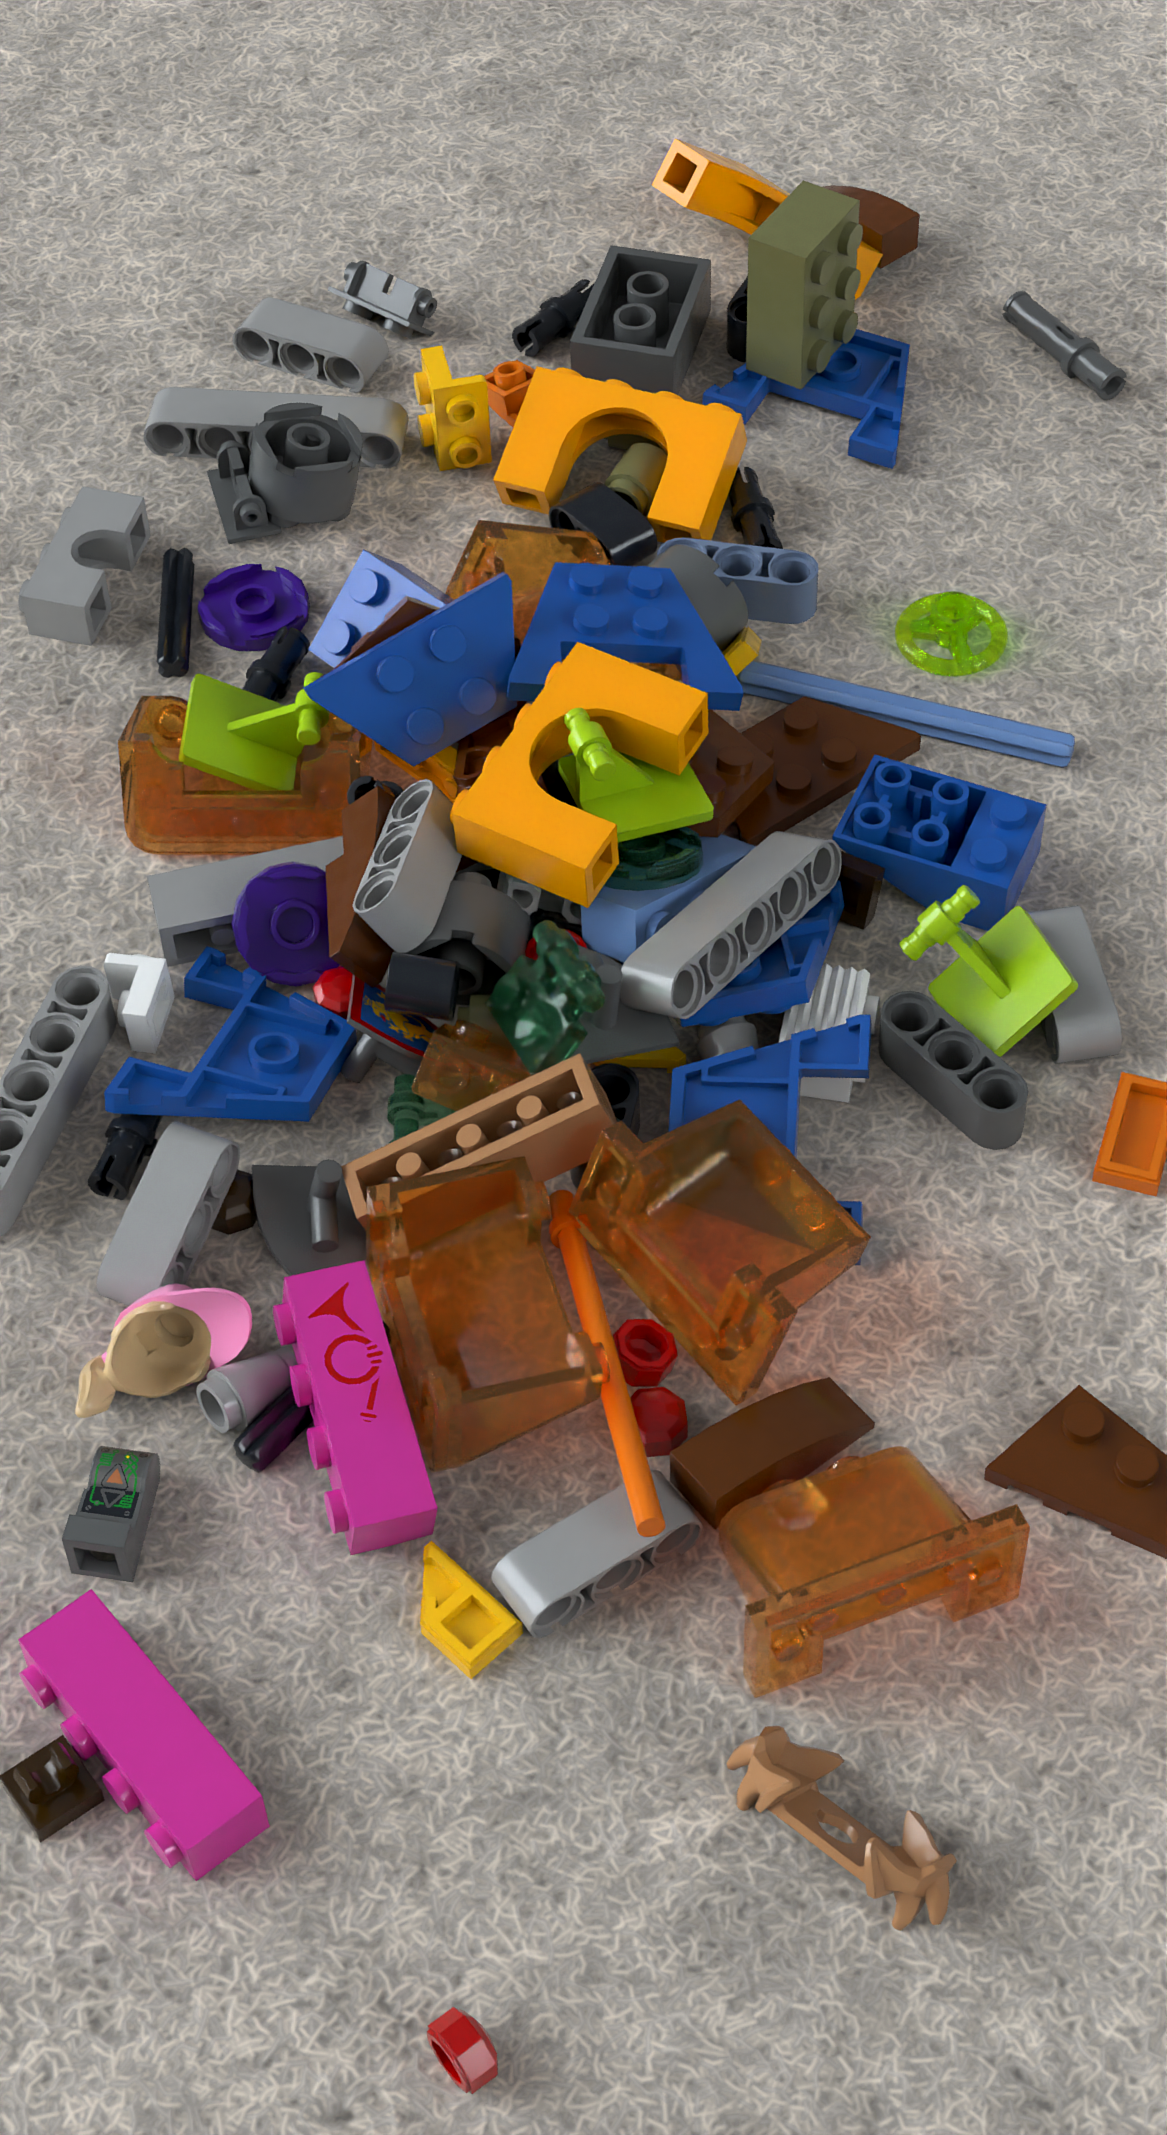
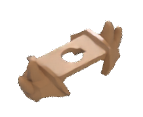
(785, 1783)

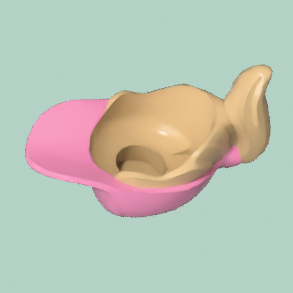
(165, 1344)

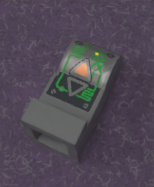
(113, 1513)

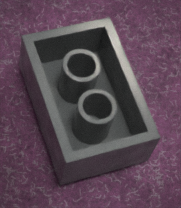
(643, 319)

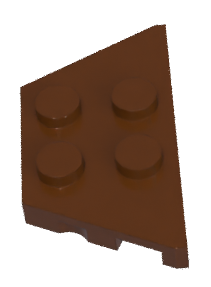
(817, 760)
(730, 773)

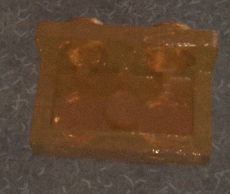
(465, 1066)

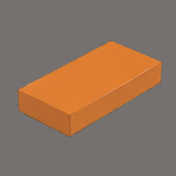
(1135, 1136)

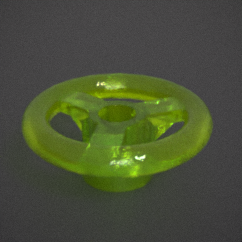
(948, 625)

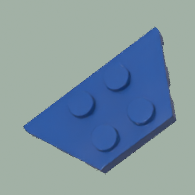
(430, 678)

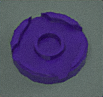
(255, 619)
(284, 924)

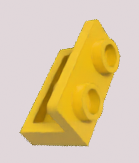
(455, 413)

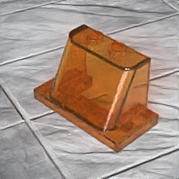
(716, 1236)
(856, 1550)

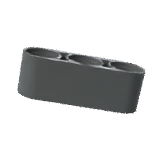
(952, 1070)

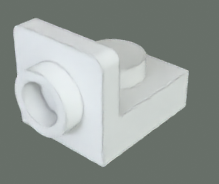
(143, 996)

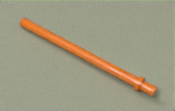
(614, 1395)

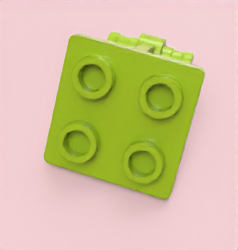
(248, 735)
(626, 789)
(1000, 981)

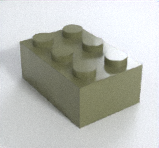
(802, 284)

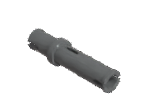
(1076, 355)

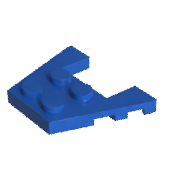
(860, 381)
(628, 614)
(782, 973)
(264, 1063)
(771, 1080)

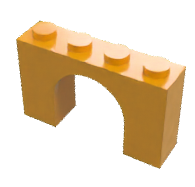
(732, 194)
(571, 412)
(540, 839)

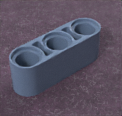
(773, 581)

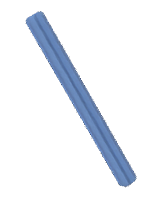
(916, 714)

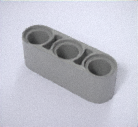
(311, 344)
(410, 868)
(1088, 1019)
(169, 1213)
(588, 1555)

